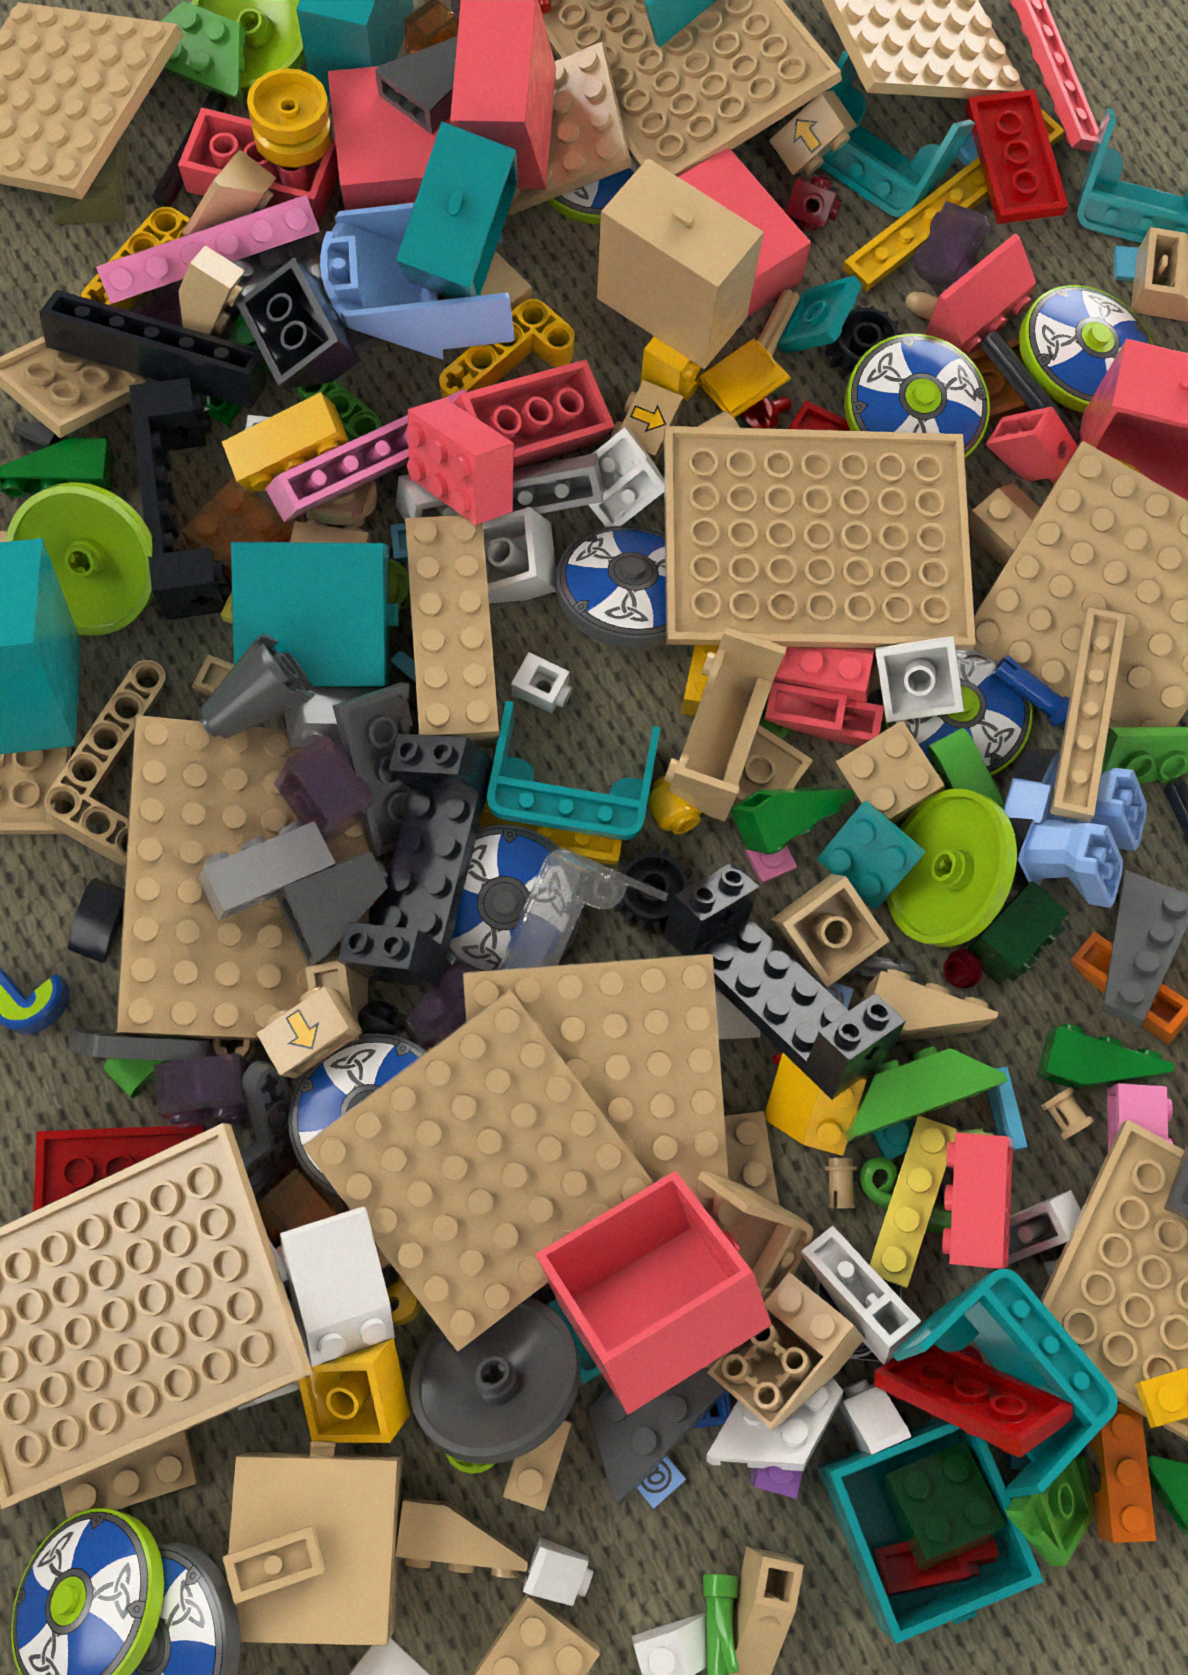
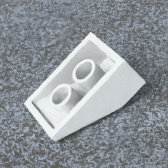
(519, 556)
(337, 1286)

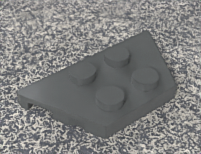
(640, 1441)

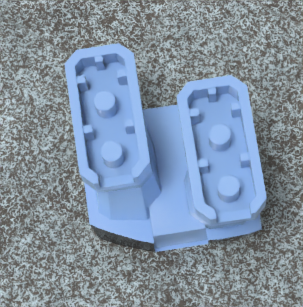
(1069, 847)

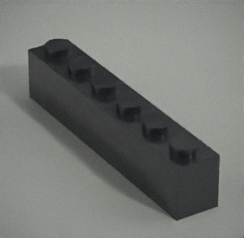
(153, 348)

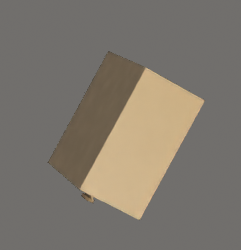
(676, 262)
(357, 1523)

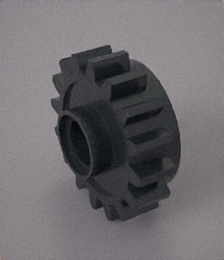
(860, 327)
(657, 869)

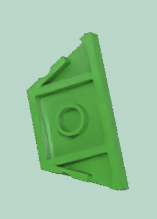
(208, 51)
(1057, 1516)

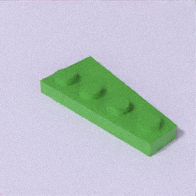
(1149, 751)

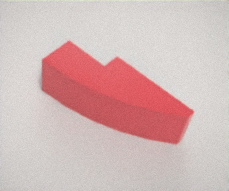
(823, 714)

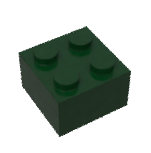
(1019, 934)
(943, 1506)

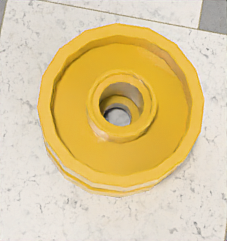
(290, 117)

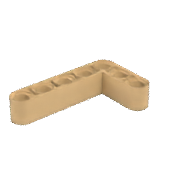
(101, 763)

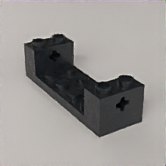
(165, 419)
(428, 864)
(775, 991)

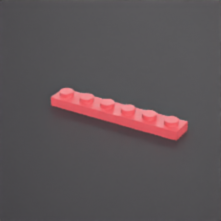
(1057, 73)

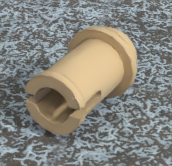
(841, 1182)

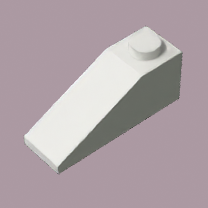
(861, 1294)

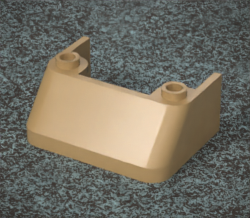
(725, 722)
(765, 1231)

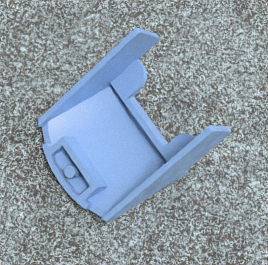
(379, 301)

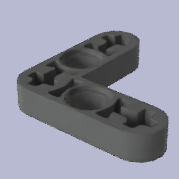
(109, 1045)
(268, 1151)

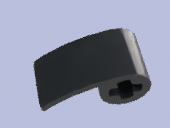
(96, 918)

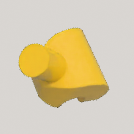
(408, 1303)

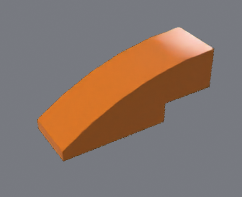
(1169, 1009)

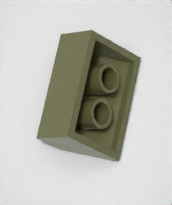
(105, 197)

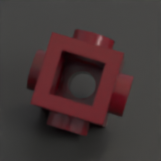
(801, 205)

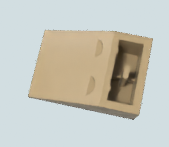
(1162, 275)
(929, 1008)
(791, 1357)

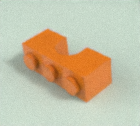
(1124, 1496)

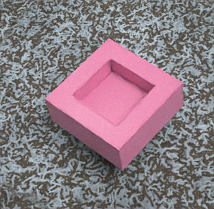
(772, 865)

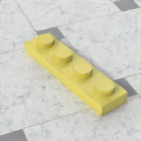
(912, 1202)

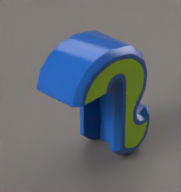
(38, 1010)

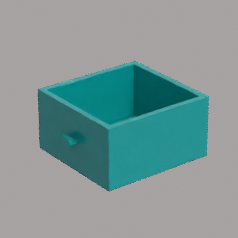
(350, 33)
(459, 213)
(321, 606)
(36, 653)
(869, 1523)

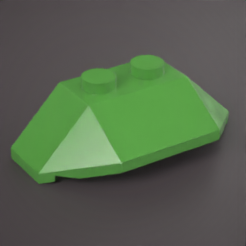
(919, 1088)

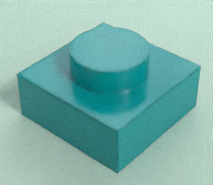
(894, 1139)

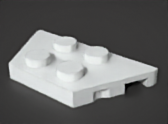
(788, 1446)

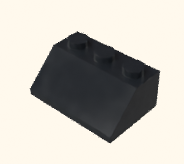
(297, 328)

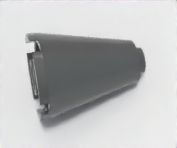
(256, 690)

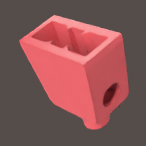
(1033, 444)

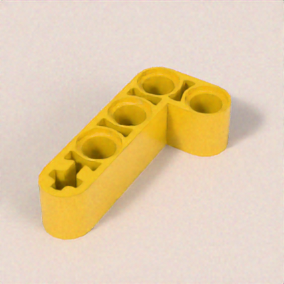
(159, 228)
(501, 359)

